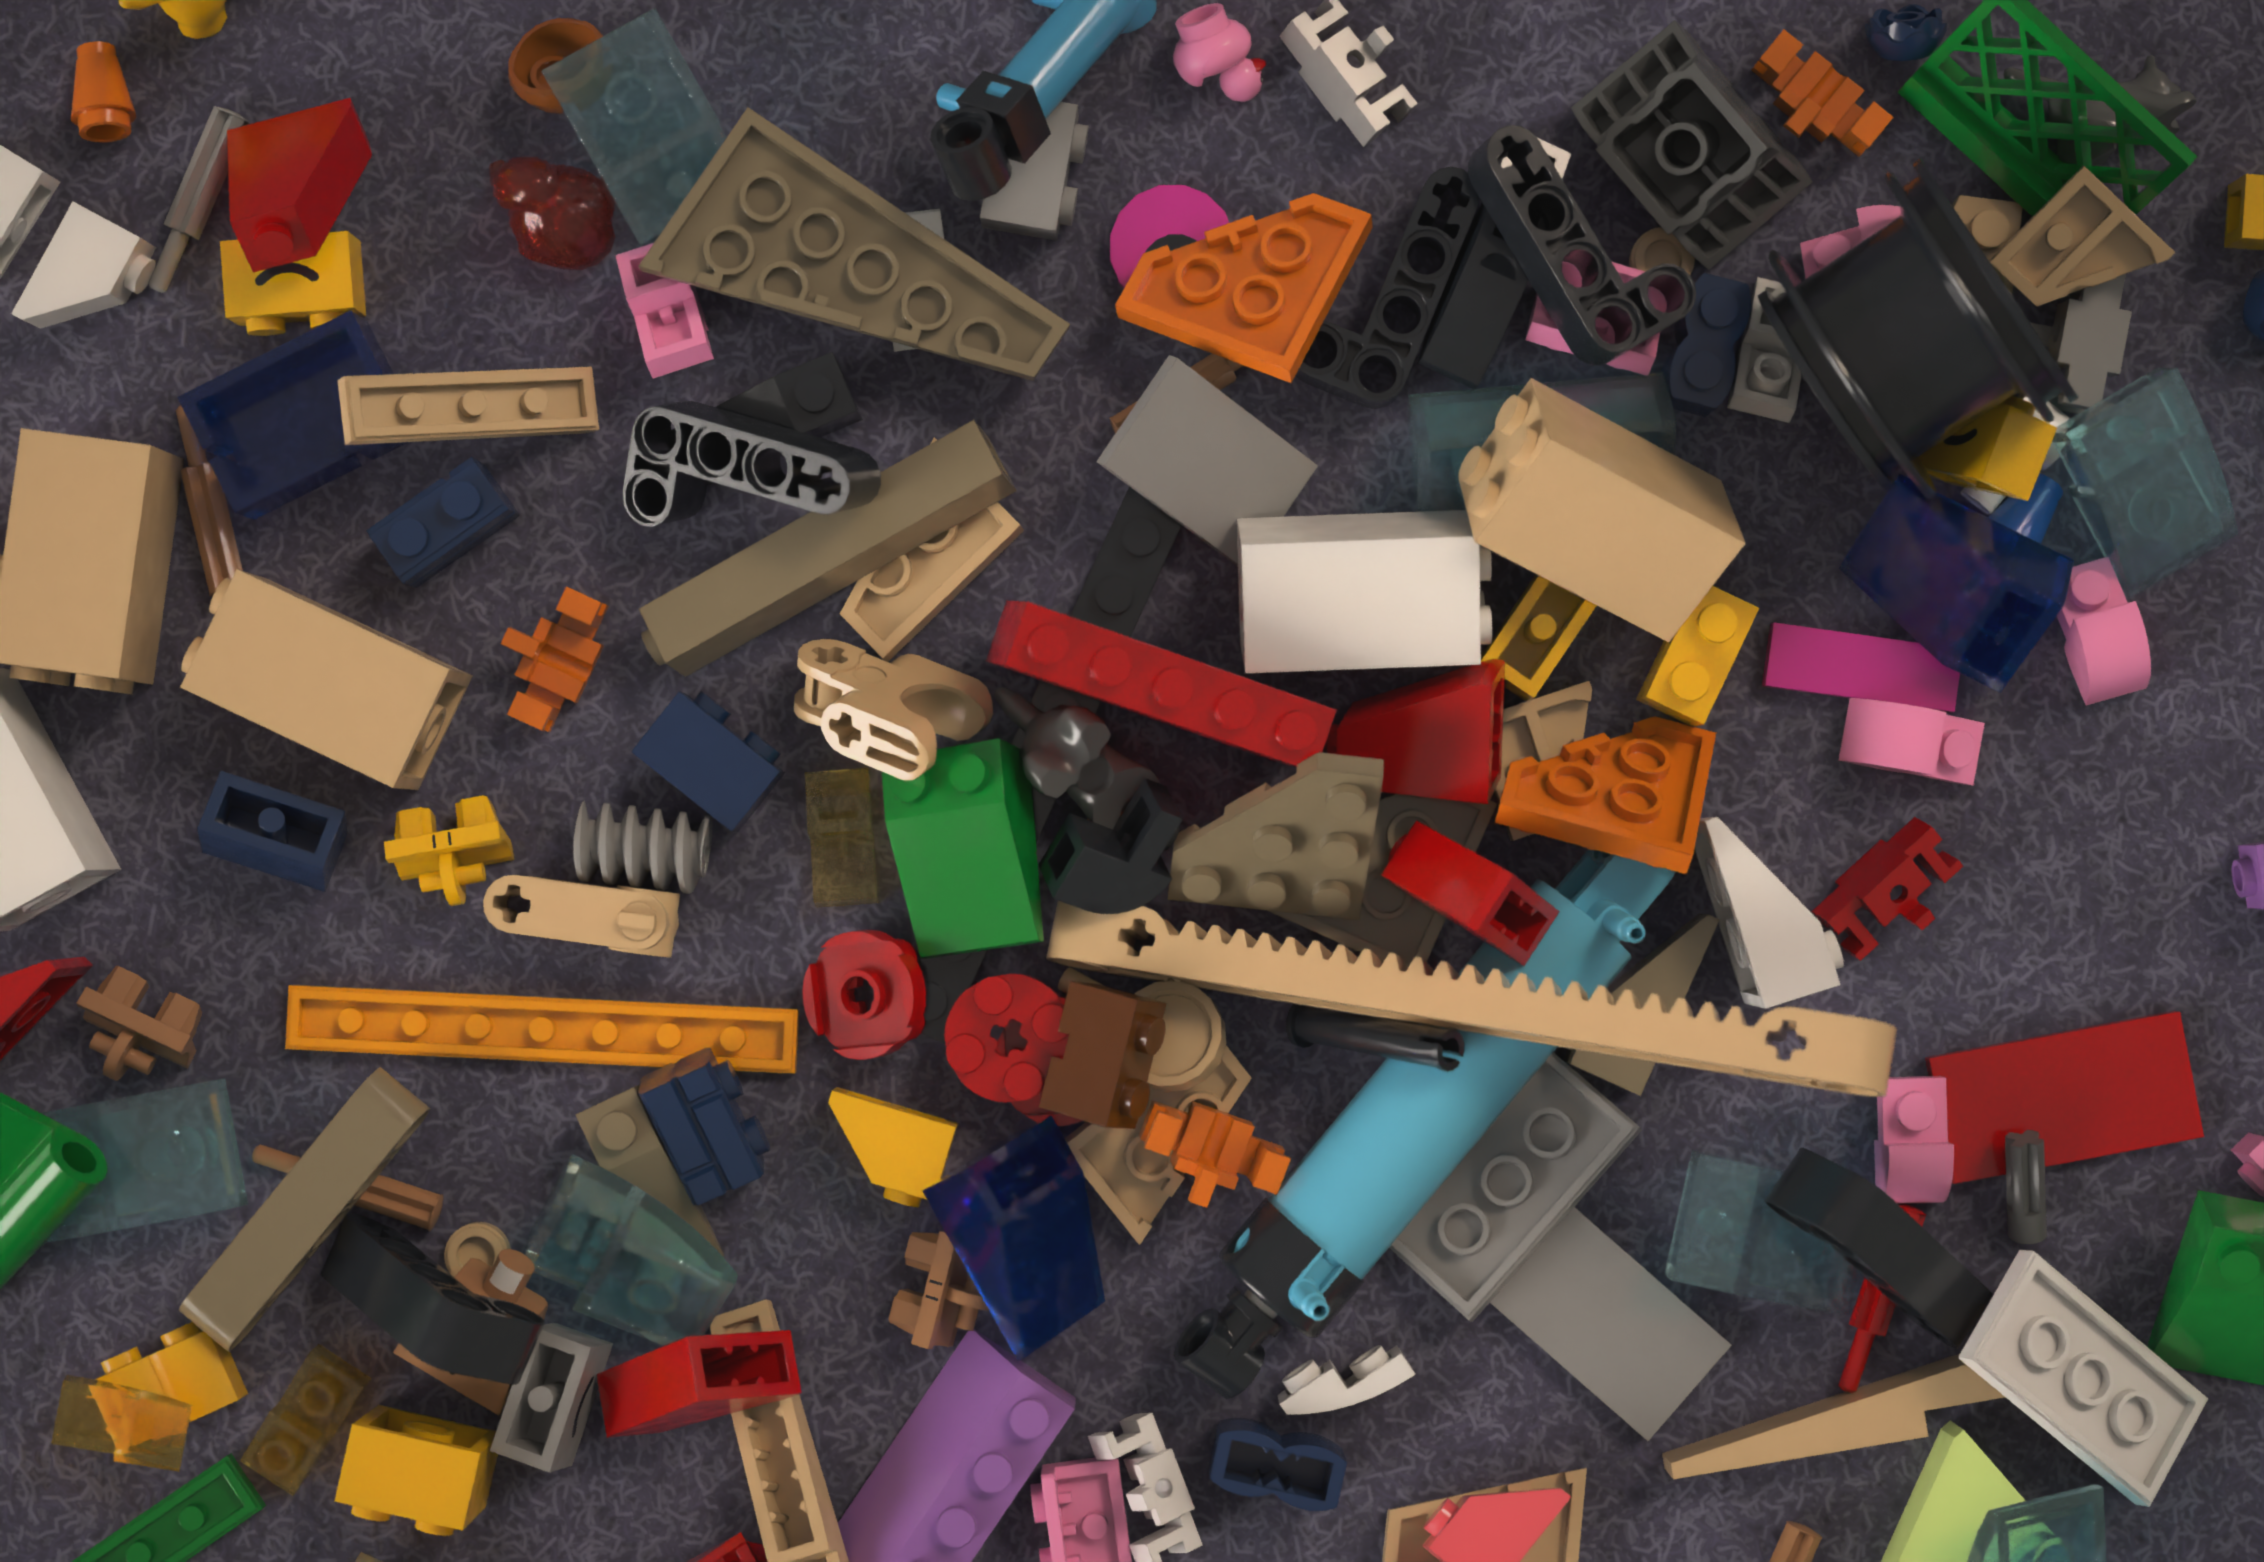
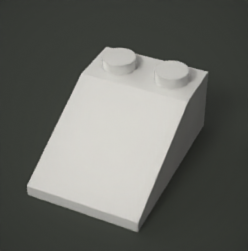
(1767, 931)

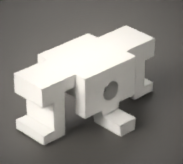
(1161, 1488)

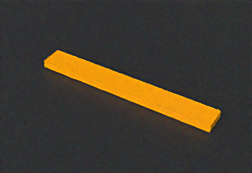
(538, 1028)

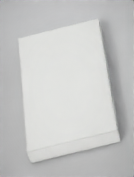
(2083, 1377)

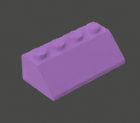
(956, 1459)

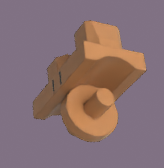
(115, 1011)
(948, 1298)

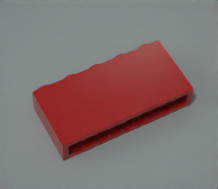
(1159, 684)

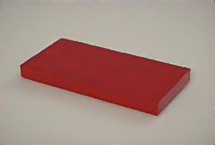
(2079, 1088)

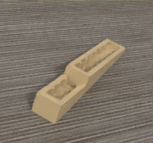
(1871, 1416)
(783, 1464)

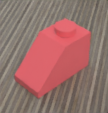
(1492, 1525)

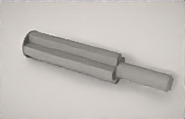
(196, 193)

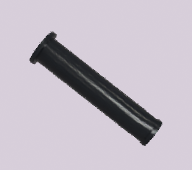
(1374, 1036)

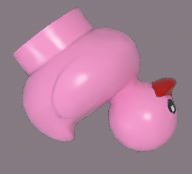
(1215, 46)

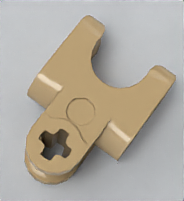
(886, 709)

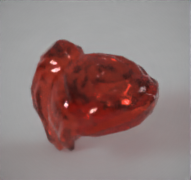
(555, 211)

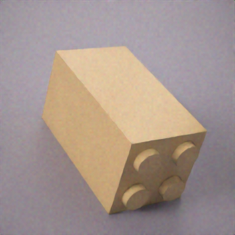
(1598, 510)
(87, 560)
(324, 680)

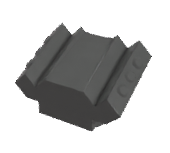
(1690, 146)

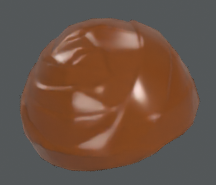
(542, 48)

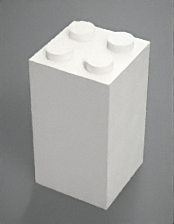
(1361, 591)
(45, 827)

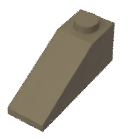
(1662, 972)
(631, 1148)

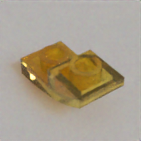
(305, 1419)

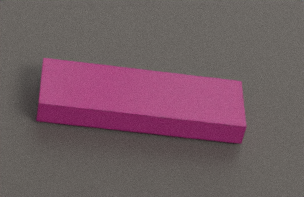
(1857, 667)

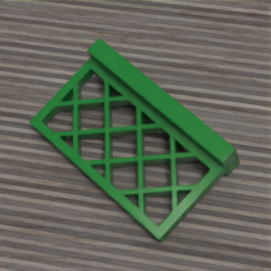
(2017, 150)

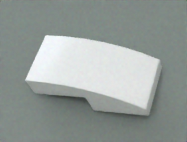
(1765, 374)
(1323, 1389)

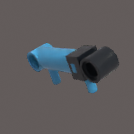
(1007, 112)

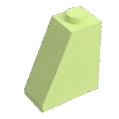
(1949, 1501)

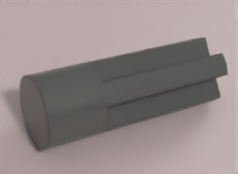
(2025, 1187)

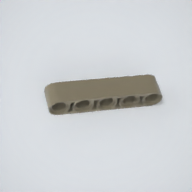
(304, 1209)

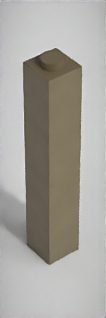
(824, 552)

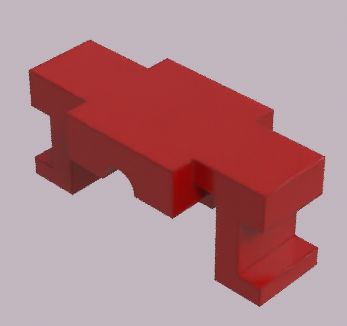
(1875, 875)

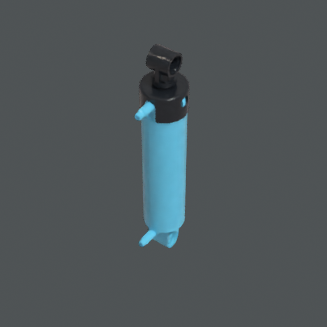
(1402, 1139)

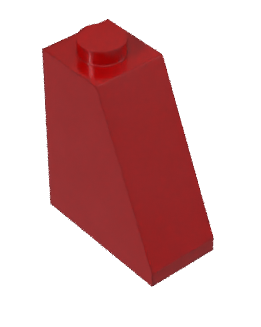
(293, 180)
(1433, 735)
(1470, 891)
(697, 1381)

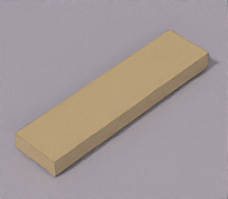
(467, 405)

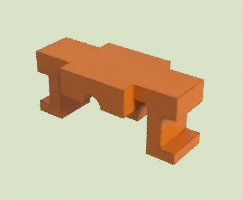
(1819, 97)
(556, 659)
(1213, 1149)

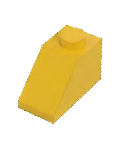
(895, 1143)

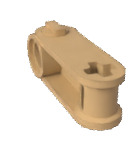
(587, 913)

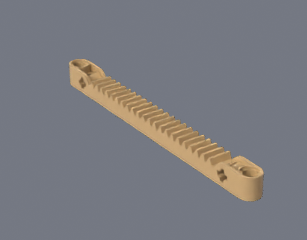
(1839, 1052)

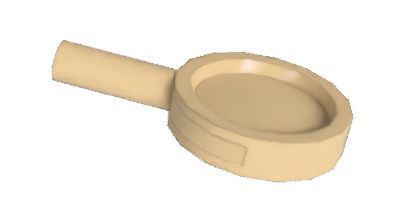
(1192, 1035)

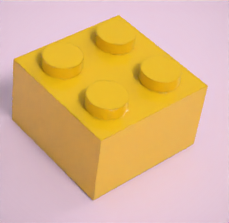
(417, 1470)

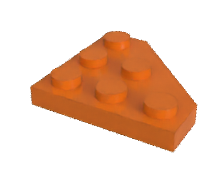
(1251, 284)
(1617, 794)

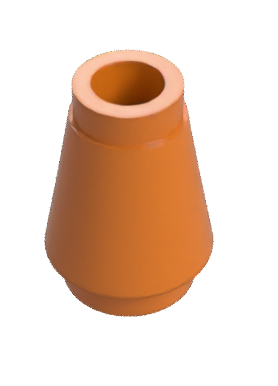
(100, 94)

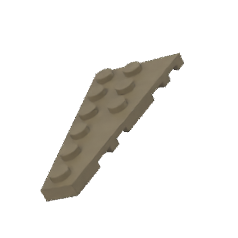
(816, 243)

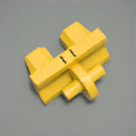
(450, 856)

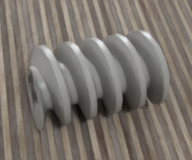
(641, 848)

